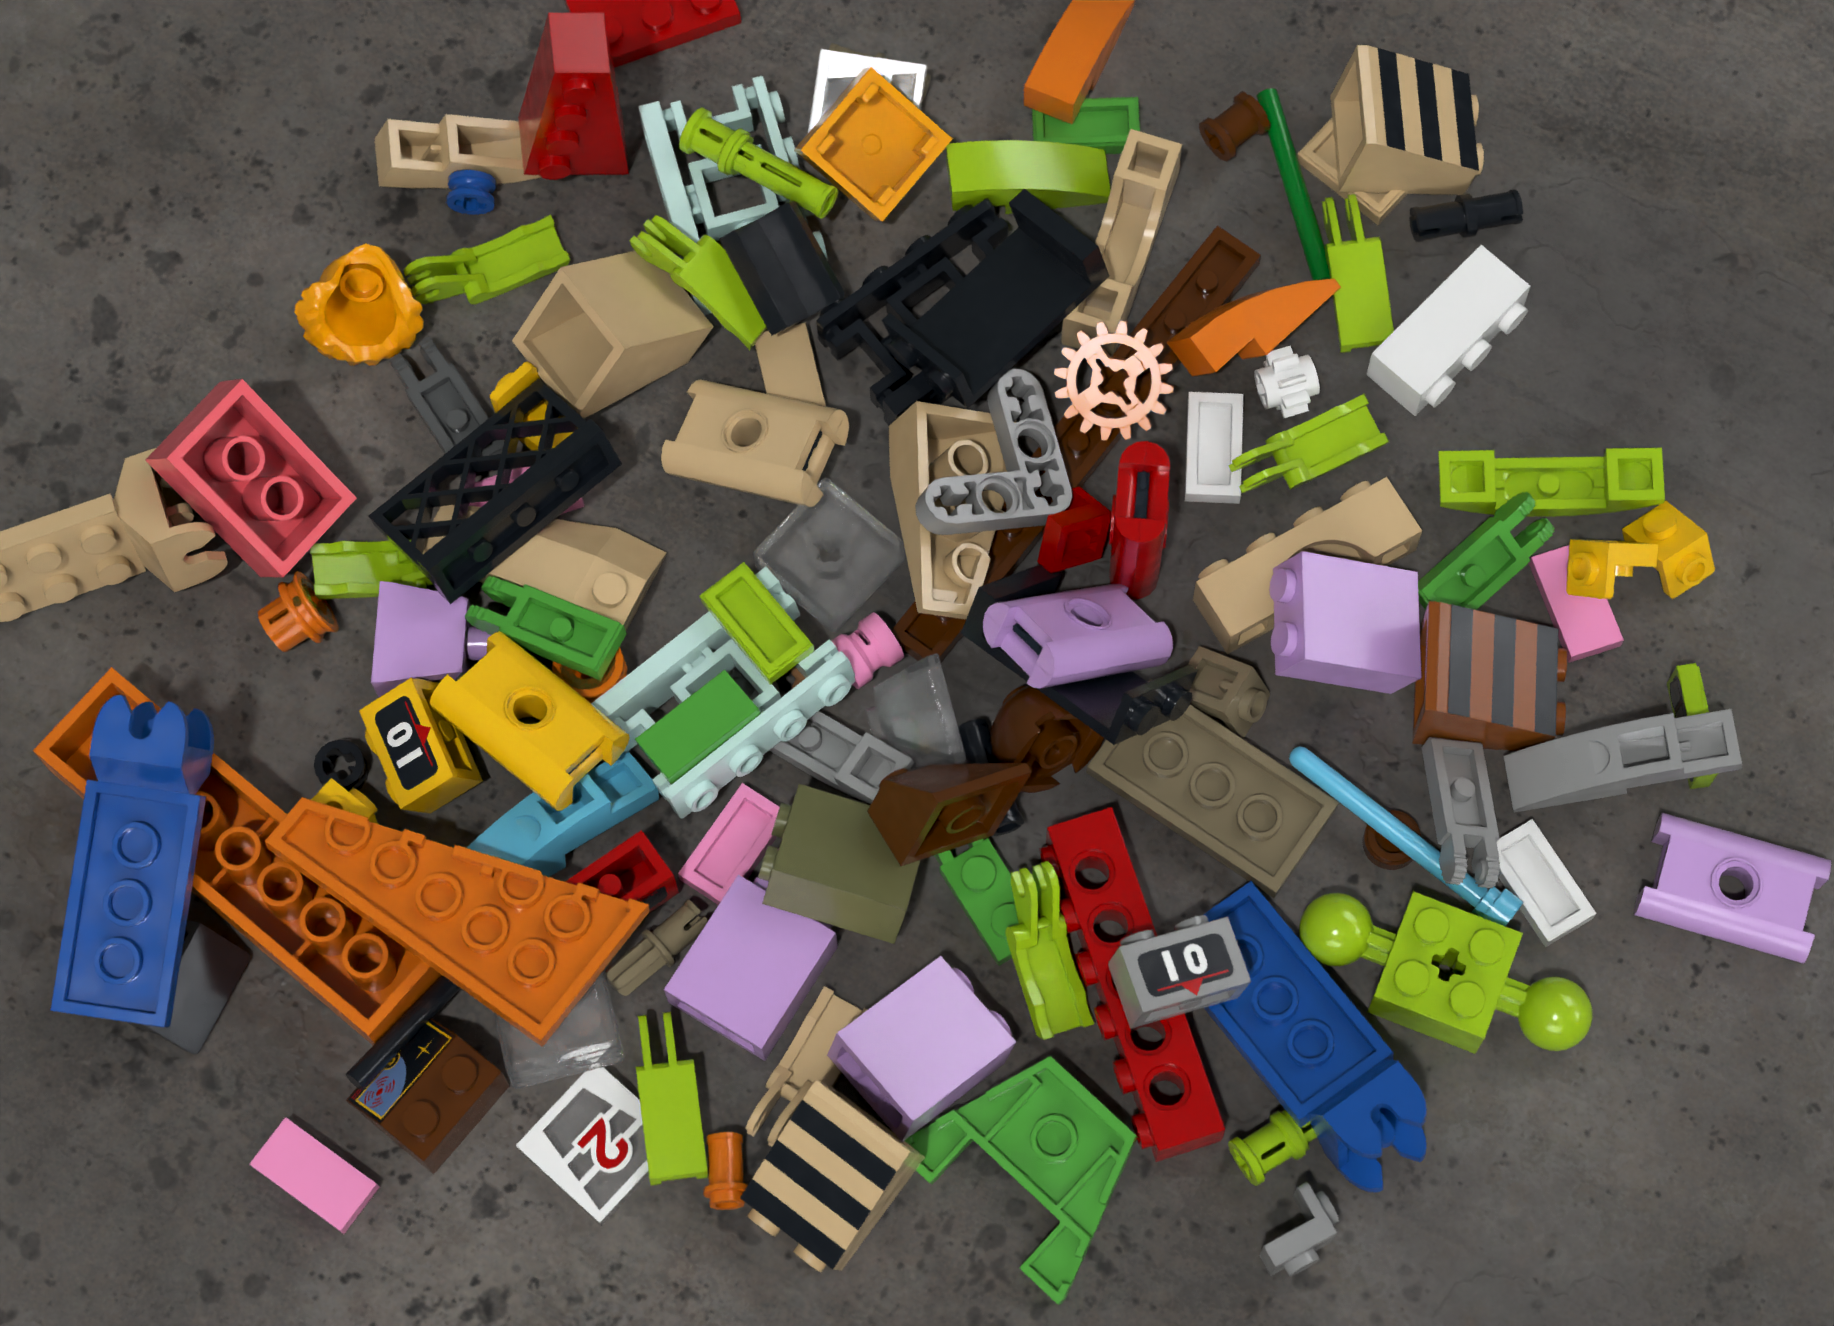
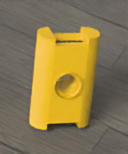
(541, 755)

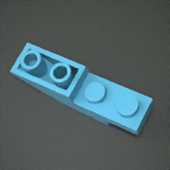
(541, 836)

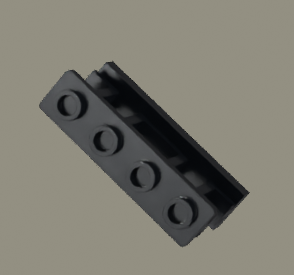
(900, 288)

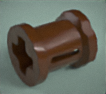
(1234, 126)

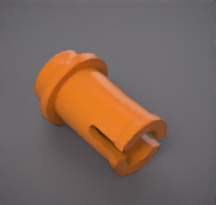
(725, 1171)

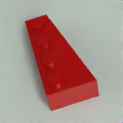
(572, 102)

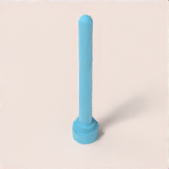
(1488, 903)

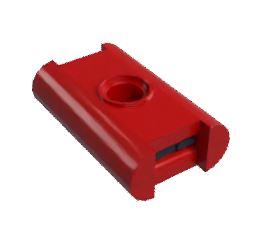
(1139, 518)

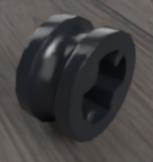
(350, 753)

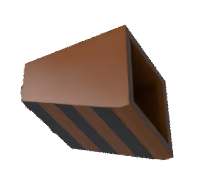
(1487, 679)

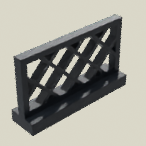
(513, 509)

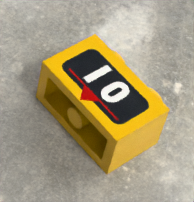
(418, 748)

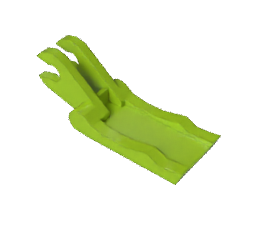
(1358, 266)
(491, 267)
(704, 273)
(1315, 446)
(357, 568)
(1043, 954)
(670, 1112)

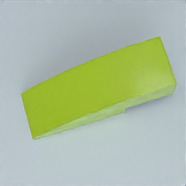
(1051, 171)

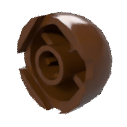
(1043, 735)

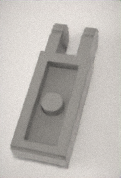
(1462, 809)

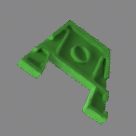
(1051, 1142)

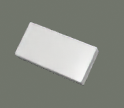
(1211, 445)
(1543, 883)

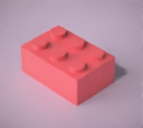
(251, 478)

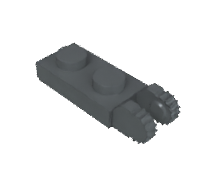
(443, 400)

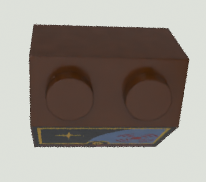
(431, 1094)

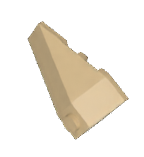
(930, 445)
(580, 564)

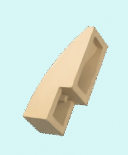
(427, 153)

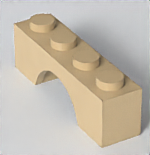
(1127, 233)
(1364, 527)

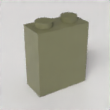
(836, 866)

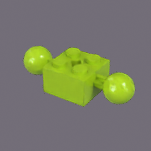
(1480, 952)

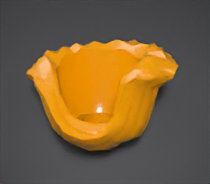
(360, 309)

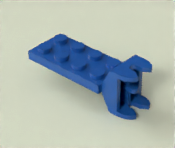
(134, 863)
(1316, 1047)

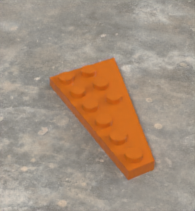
(479, 920)

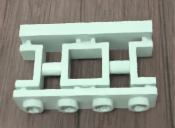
(691, 203)
(696, 659)

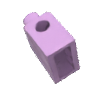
(421, 637)

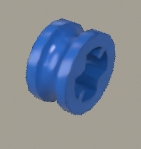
(471, 192)

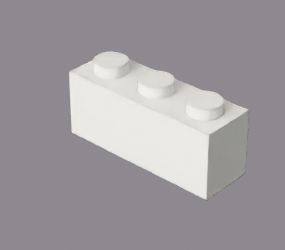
(1449, 331)

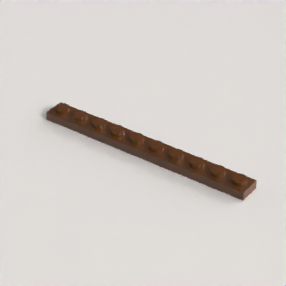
(1201, 286)

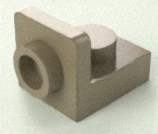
(1228, 690)

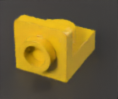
(1597, 562)

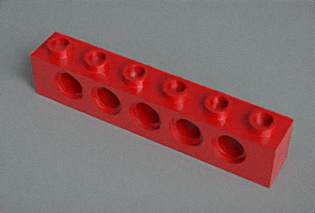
(1098, 844)

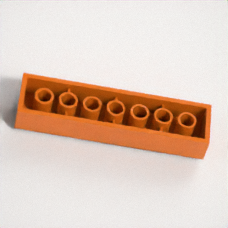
(277, 908)

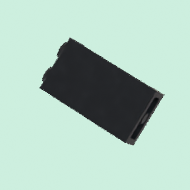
(1001, 304)
(1109, 705)

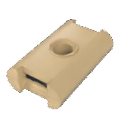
(755, 442)

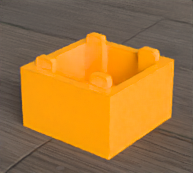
(873, 144)

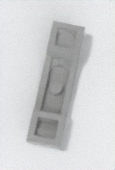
(835, 752)

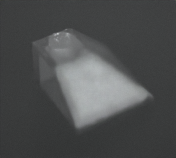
(917, 715)

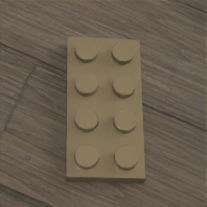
(1218, 795)

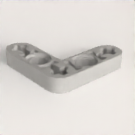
(1022, 474)

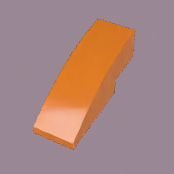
(1075, 56)
(1248, 325)

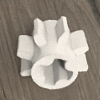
(1287, 382)

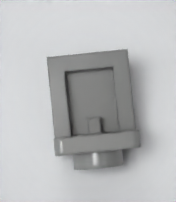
(1298, 1247)

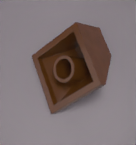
(944, 806)

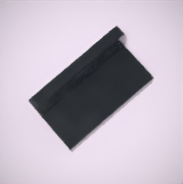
(782, 267)
(205, 981)

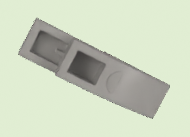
(1622, 757)

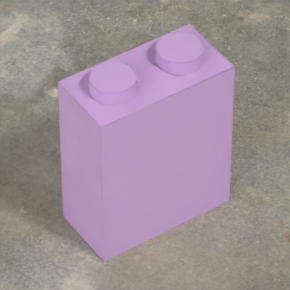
(1346, 623)
(751, 968)
(922, 1047)

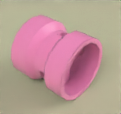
(869, 648)

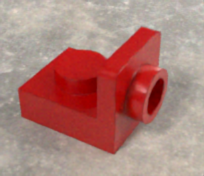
(1075, 534)

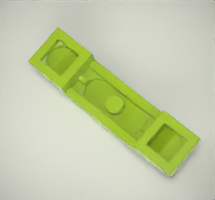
(1559, 485)

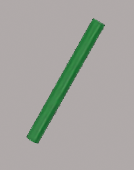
(1294, 185)

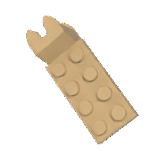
(106, 544)

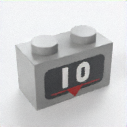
(1178, 970)

